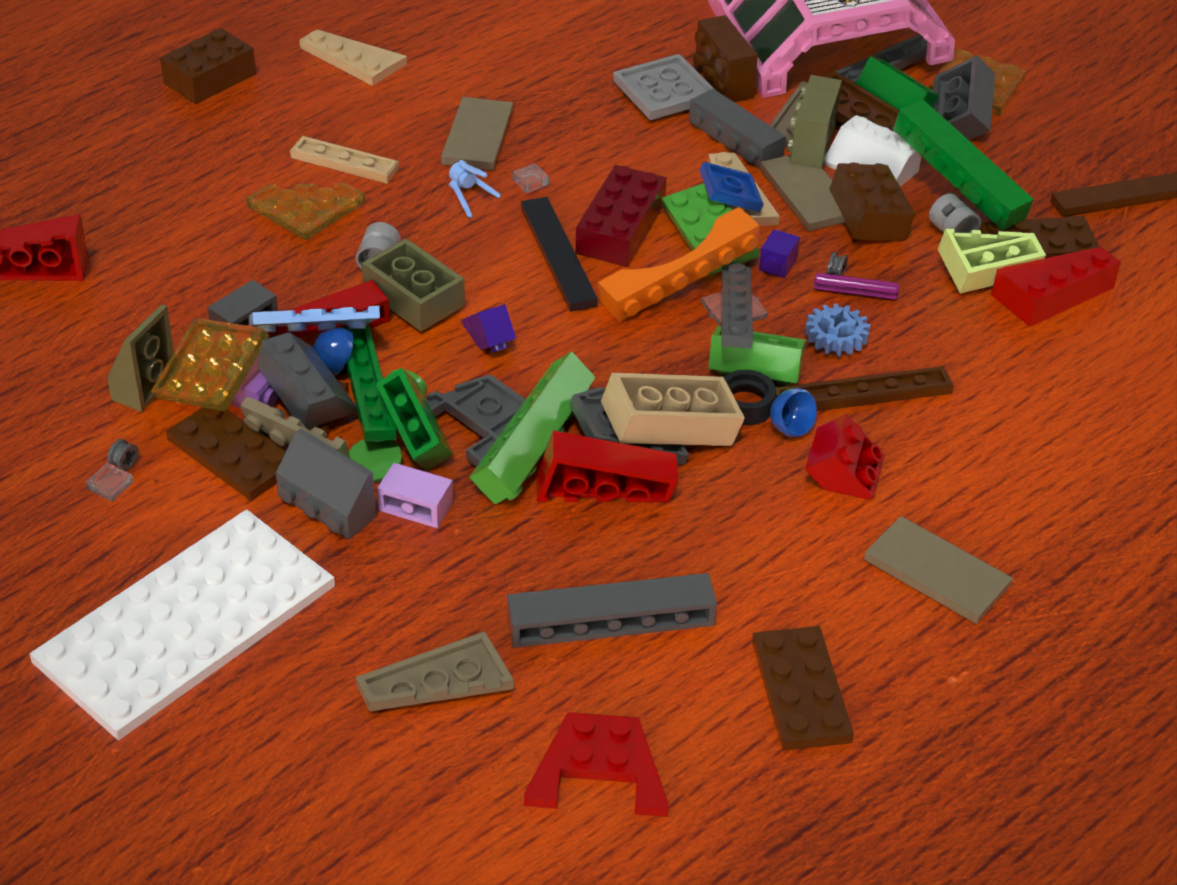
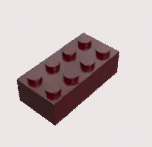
(620, 215)

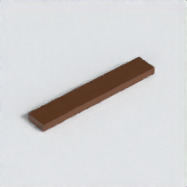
(1115, 194)
(877, 388)

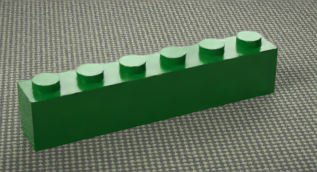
(963, 164)

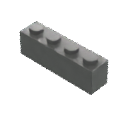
(736, 127)

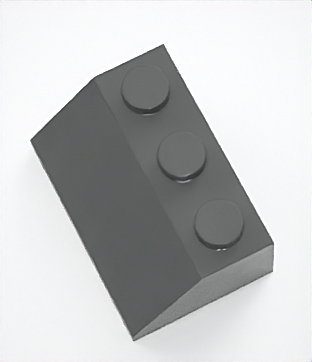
(966, 97)
(303, 381)
(326, 485)

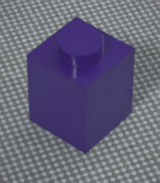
(779, 253)

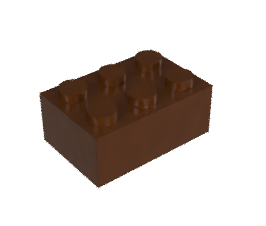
(725, 58)
(208, 65)
(871, 202)

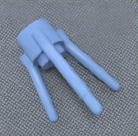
(465, 177)

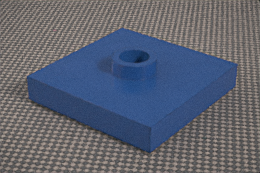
(731, 186)

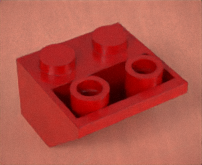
(845, 459)

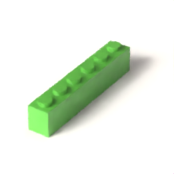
(529, 431)

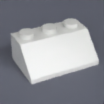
(871, 144)

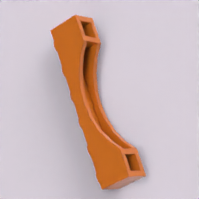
(636, 289)

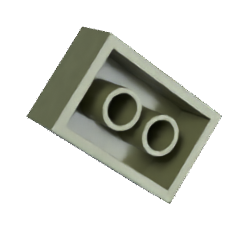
(814, 121)
(415, 284)

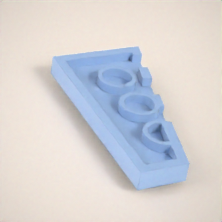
(314, 317)

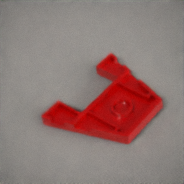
(599, 750)

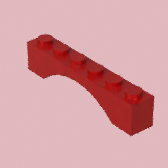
(357, 297)

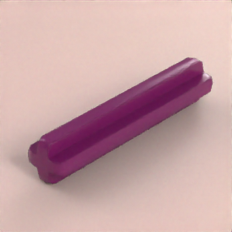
(856, 286)

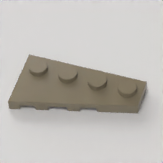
(281, 431)
(440, 674)

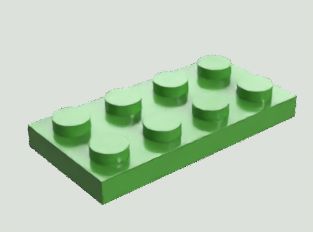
(695, 216)

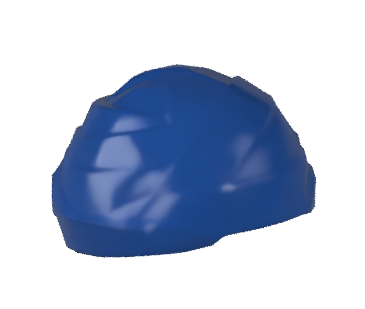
(334, 348)
(794, 412)

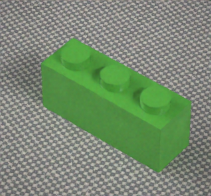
(770, 354)

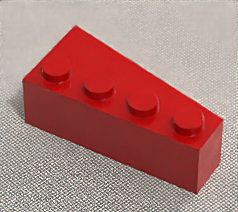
(44, 251)
(1055, 283)
(604, 470)

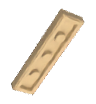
(344, 159)

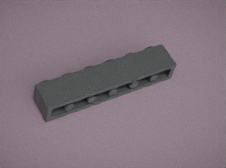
(611, 610)

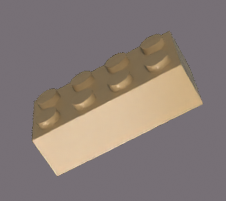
(672, 409)

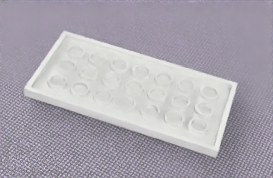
(181, 623)

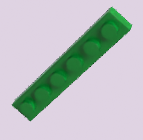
(363, 373)

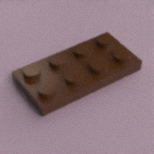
(860, 102)
(1055, 235)
(229, 450)
(802, 688)

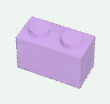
(415, 495)

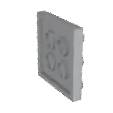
(661, 85)

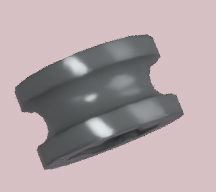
(837, 265)
(123, 454)

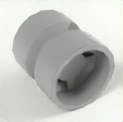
(952, 213)
(376, 239)

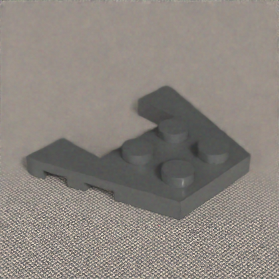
(481, 405)
(596, 424)

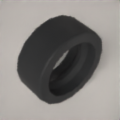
(755, 383)

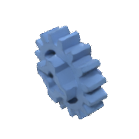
(837, 329)

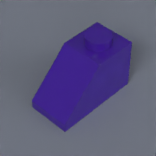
(490, 328)

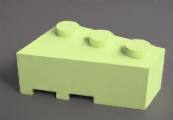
(977, 256)

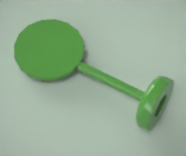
(381, 455)

